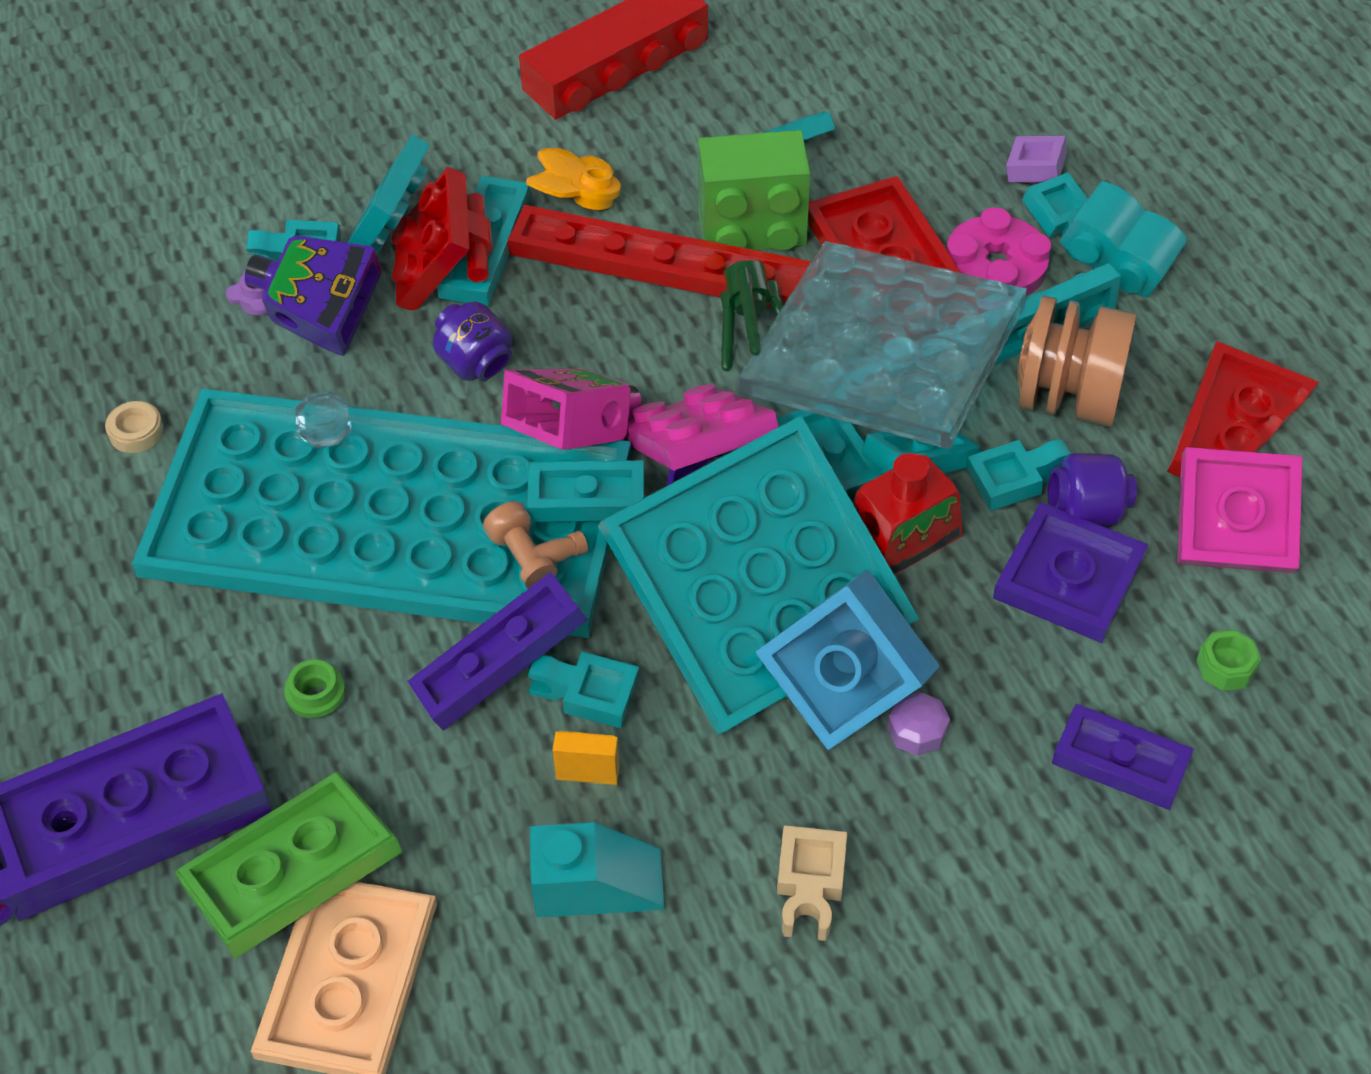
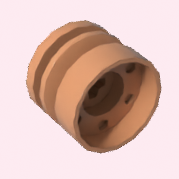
(1075, 360)

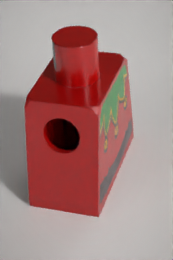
(910, 511)

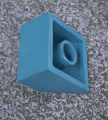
(848, 660)

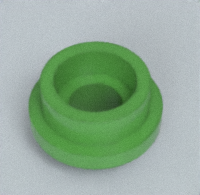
(309, 675)

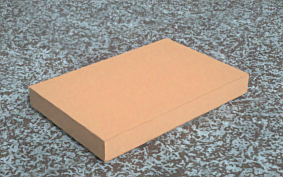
(346, 981)

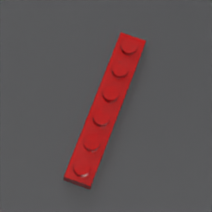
(641, 252)

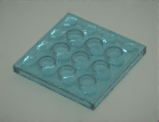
(884, 343)

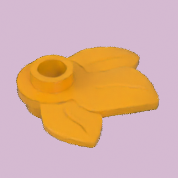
(583, 178)

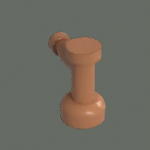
(510, 526)

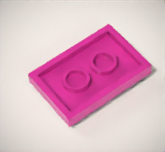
(697, 427)

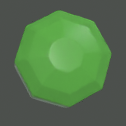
(1228, 660)

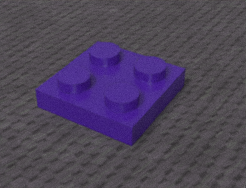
(1070, 572)

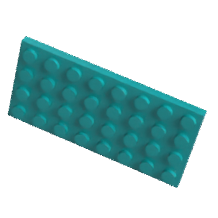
(358, 523)

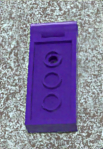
(124, 806)

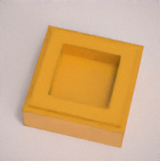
(586, 757)

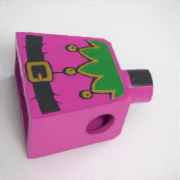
(590, 412)

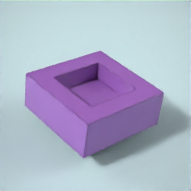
(1036, 158)

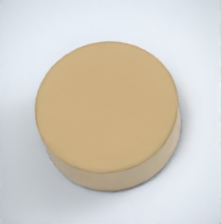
(134, 426)

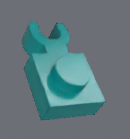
(1055, 204)

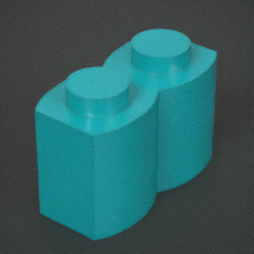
(1121, 233)

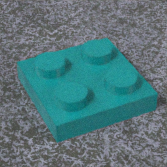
(390, 199)

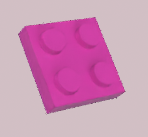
(1240, 510)

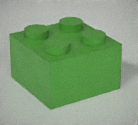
(754, 190)

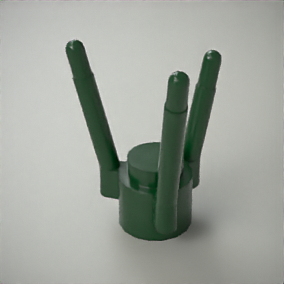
(748, 294)

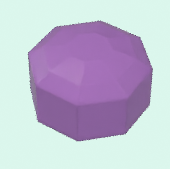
(918, 724)

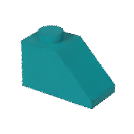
(592, 871)

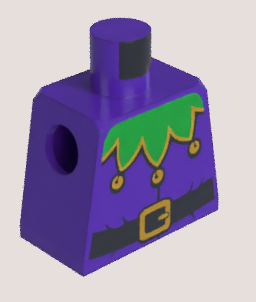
(317, 288)

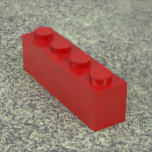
(610, 51)

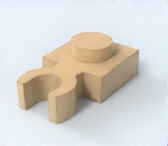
(810, 873)

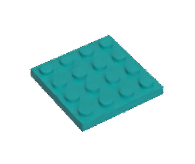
(740, 559)

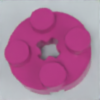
(998, 232)

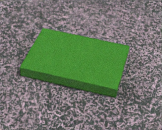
(287, 863)

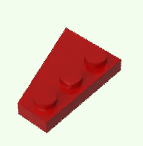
(1240, 403)

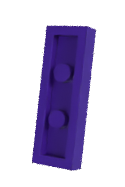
(496, 651)

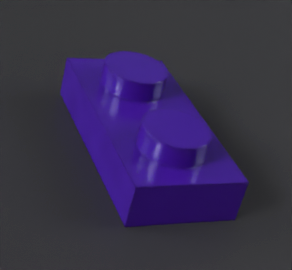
(1122, 756)

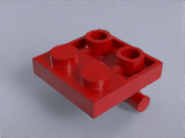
(437, 236)

